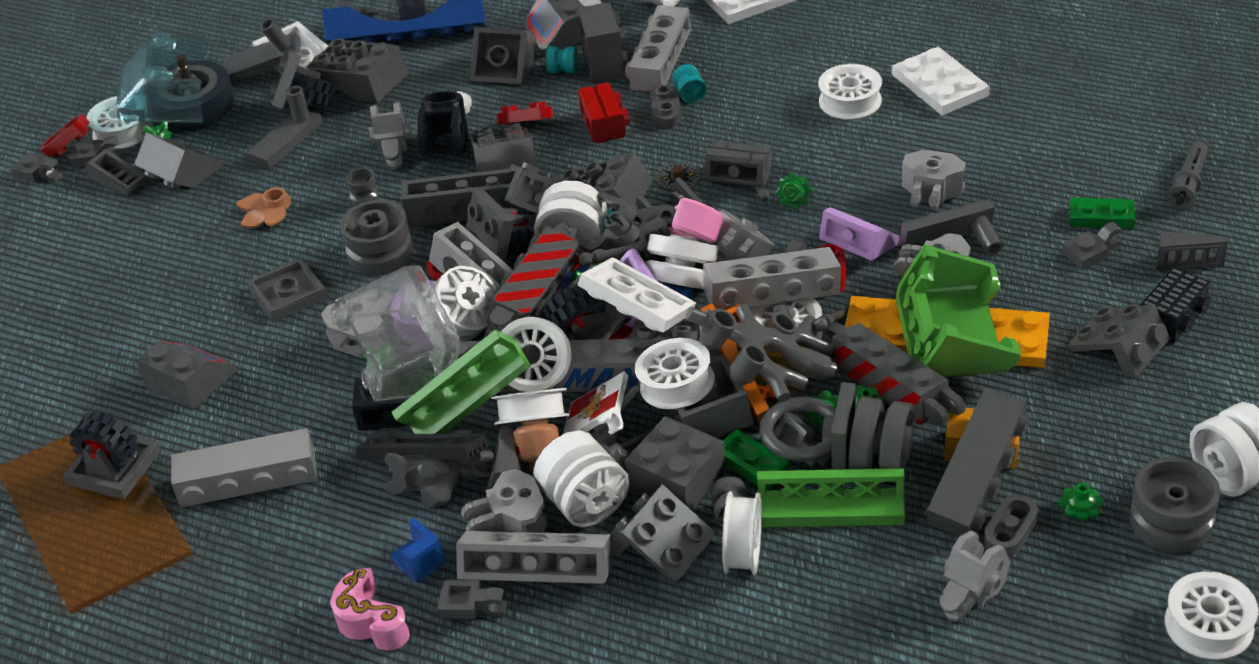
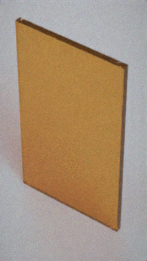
(86, 537)

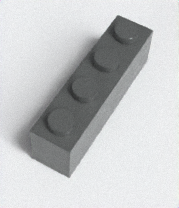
(977, 463)

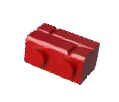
(603, 112)

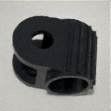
(442, 114)

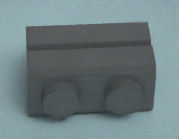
(738, 163)

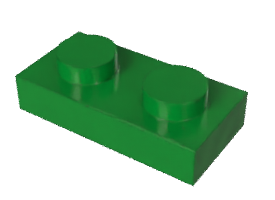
(1098, 212)
(749, 456)

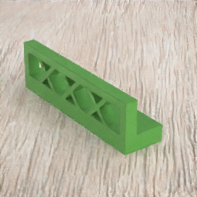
(464, 389)
(830, 503)

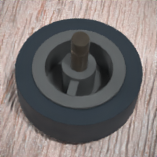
(215, 87)

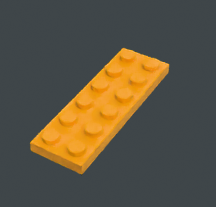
(1026, 327)

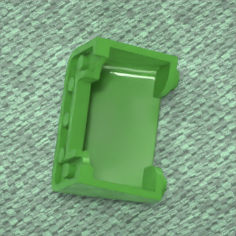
(948, 315)

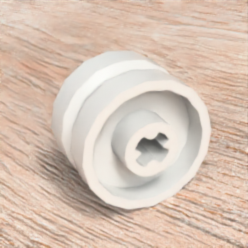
(575, 206)
(680, 259)
(1230, 448)

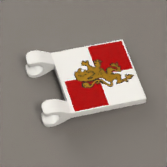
(598, 407)

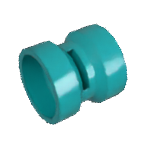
(562, 59)
(689, 83)

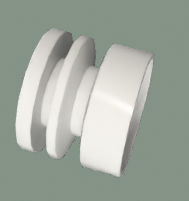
(464, 297)
(581, 478)

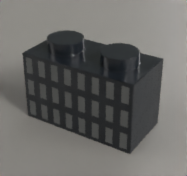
(1179, 301)

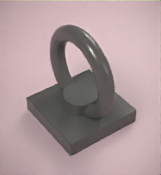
(835, 434)

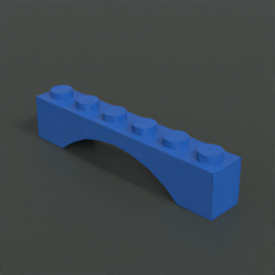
(450, 17)

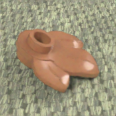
(264, 208)

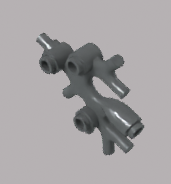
(778, 335)

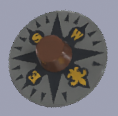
(687, 172)

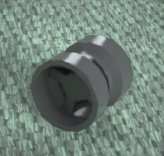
(361, 186)
(719, 492)

